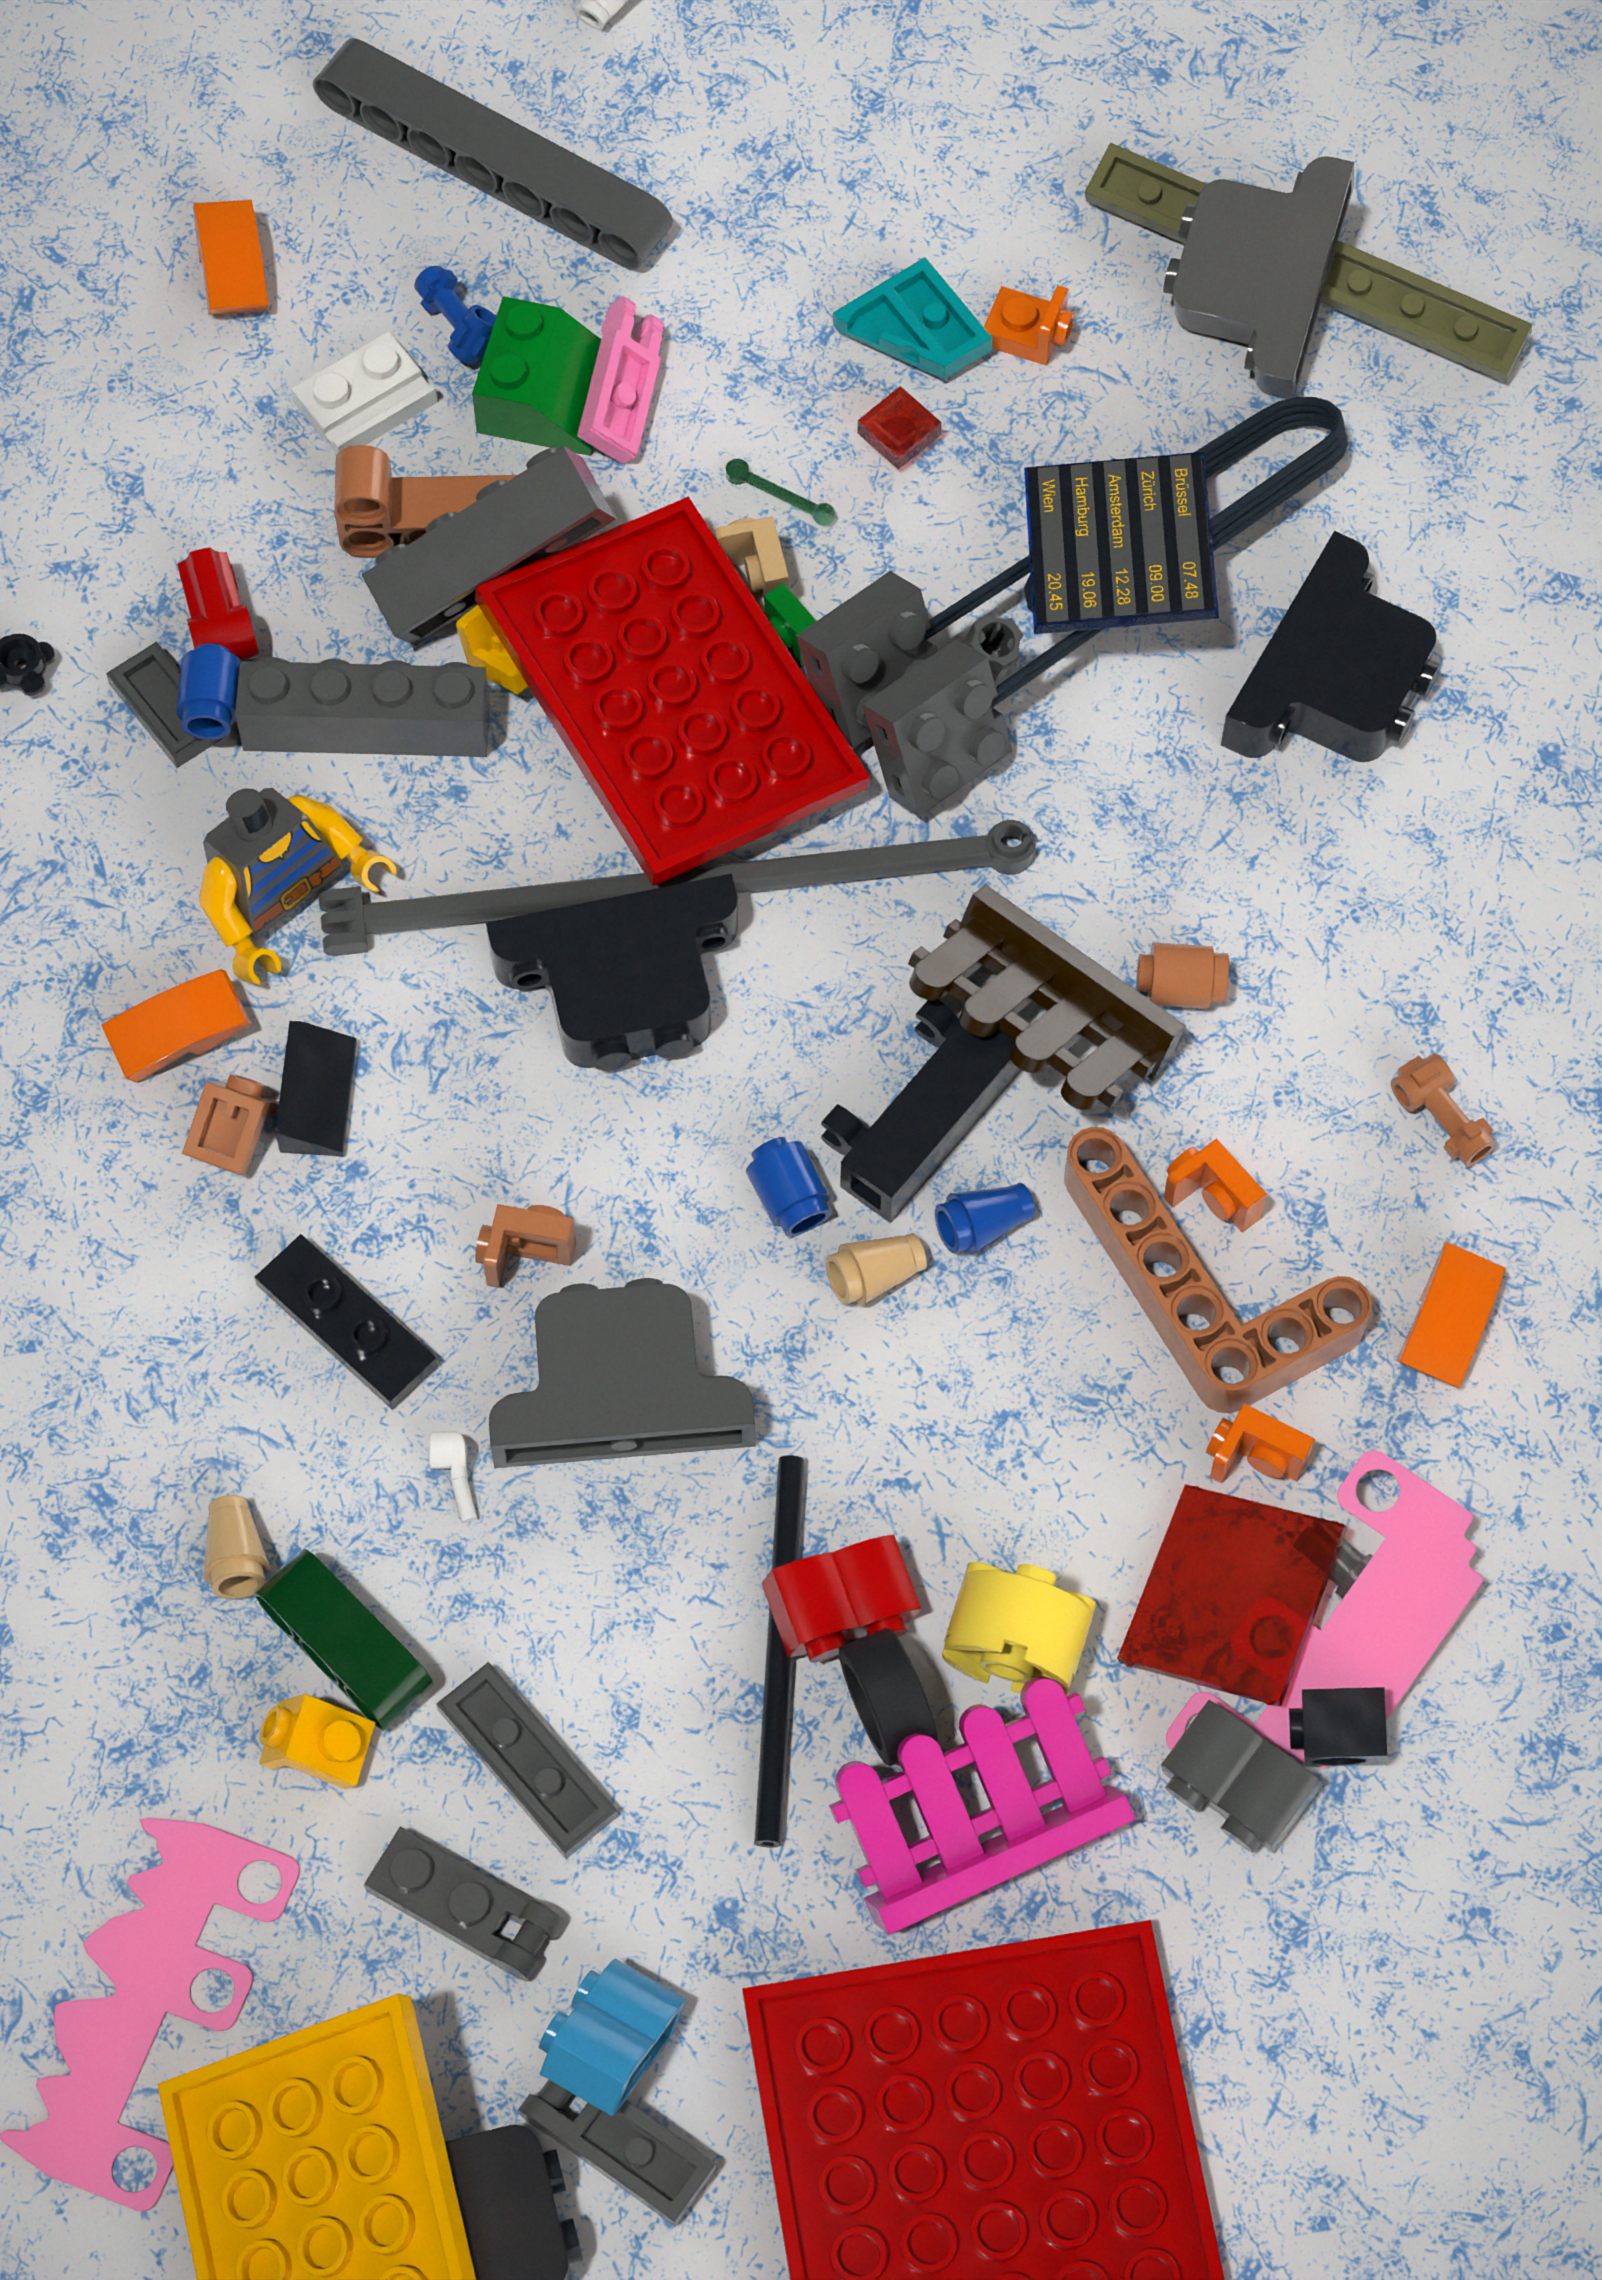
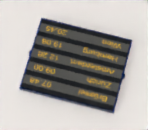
(1120, 543)

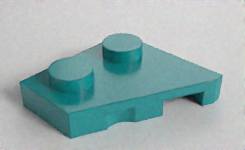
(916, 321)

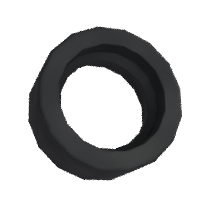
(886, 1692)

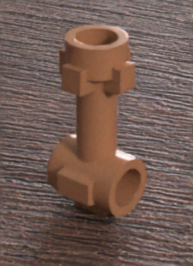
(1425, 1084)

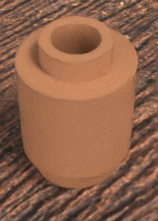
(1183, 975)

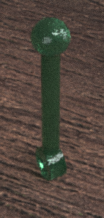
(738, 473)

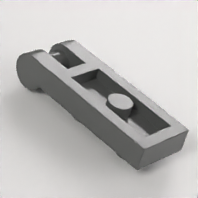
(461, 1903)
(626, 2149)

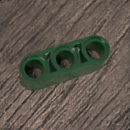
(344, 1639)

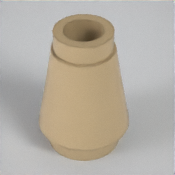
(873, 1266)
(233, 1550)

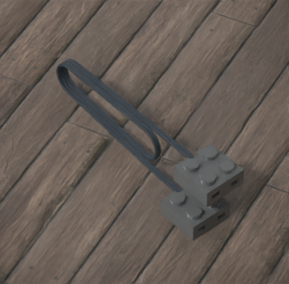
(935, 707)

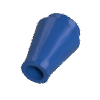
(980, 1216)

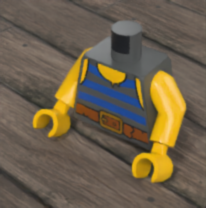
(269, 863)

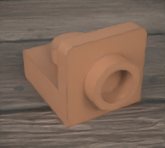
(229, 1123)

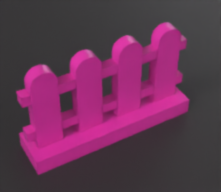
(1026, 1834)

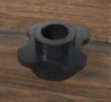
(24, 649)

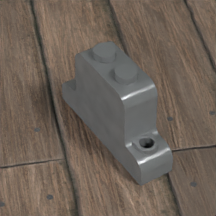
(1261, 266)
(618, 1383)

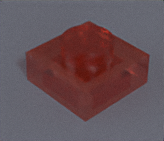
(899, 427)

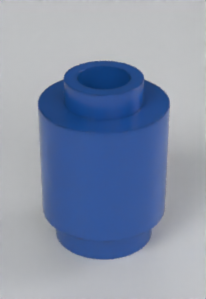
(208, 691)
(789, 1186)

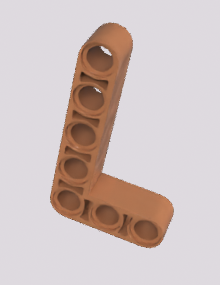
(1193, 1291)

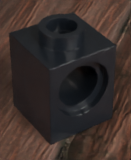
(1340, 1727)

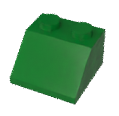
(535, 376)

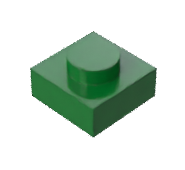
(787, 618)

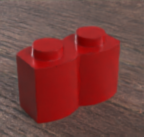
(841, 1597)

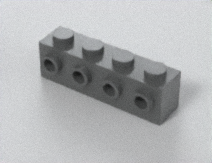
(508, 527)
(363, 708)

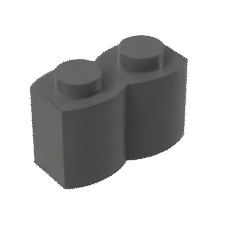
(1240, 1778)

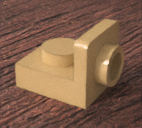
(758, 548)

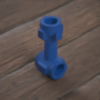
(470, 325)

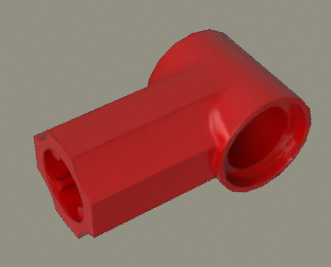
(215, 604)

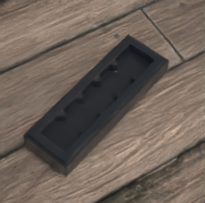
(346, 1321)

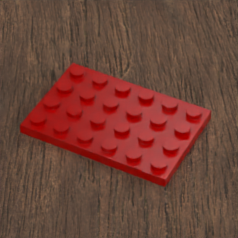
(671, 690)

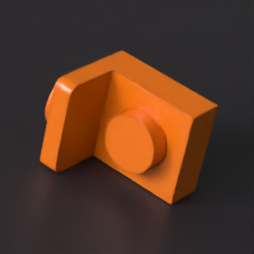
(1029, 324)
(1225, 1184)
(1267, 1442)

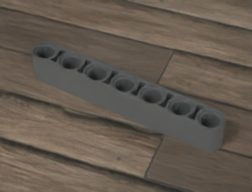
(493, 153)

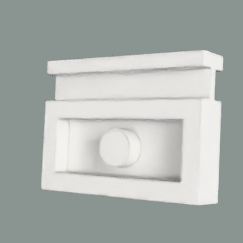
(364, 394)

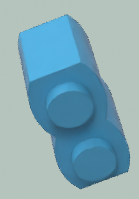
(610, 2035)

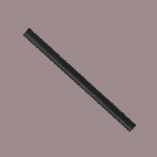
(778, 1666)

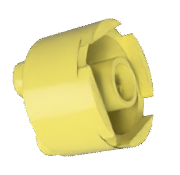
(1017, 1626)

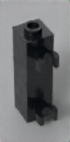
(926, 1119)

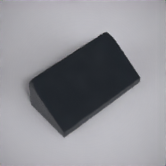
(315, 1090)

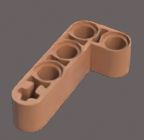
(384, 510)

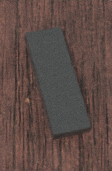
(527, 1760)

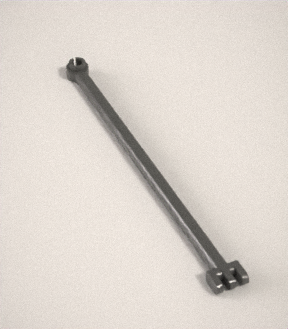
(351, 920)

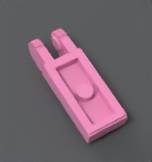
(622, 382)

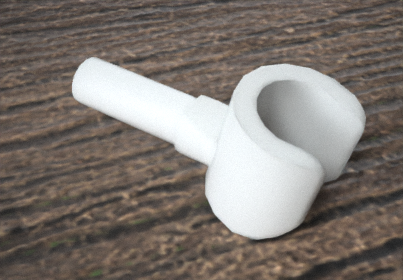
(449, 1451)

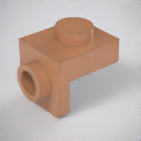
(527, 1233)

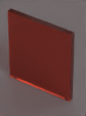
(1232, 1595)

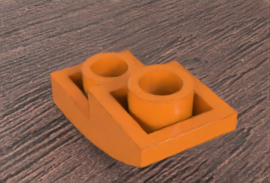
(230, 257)
(176, 1022)
(1452, 1314)

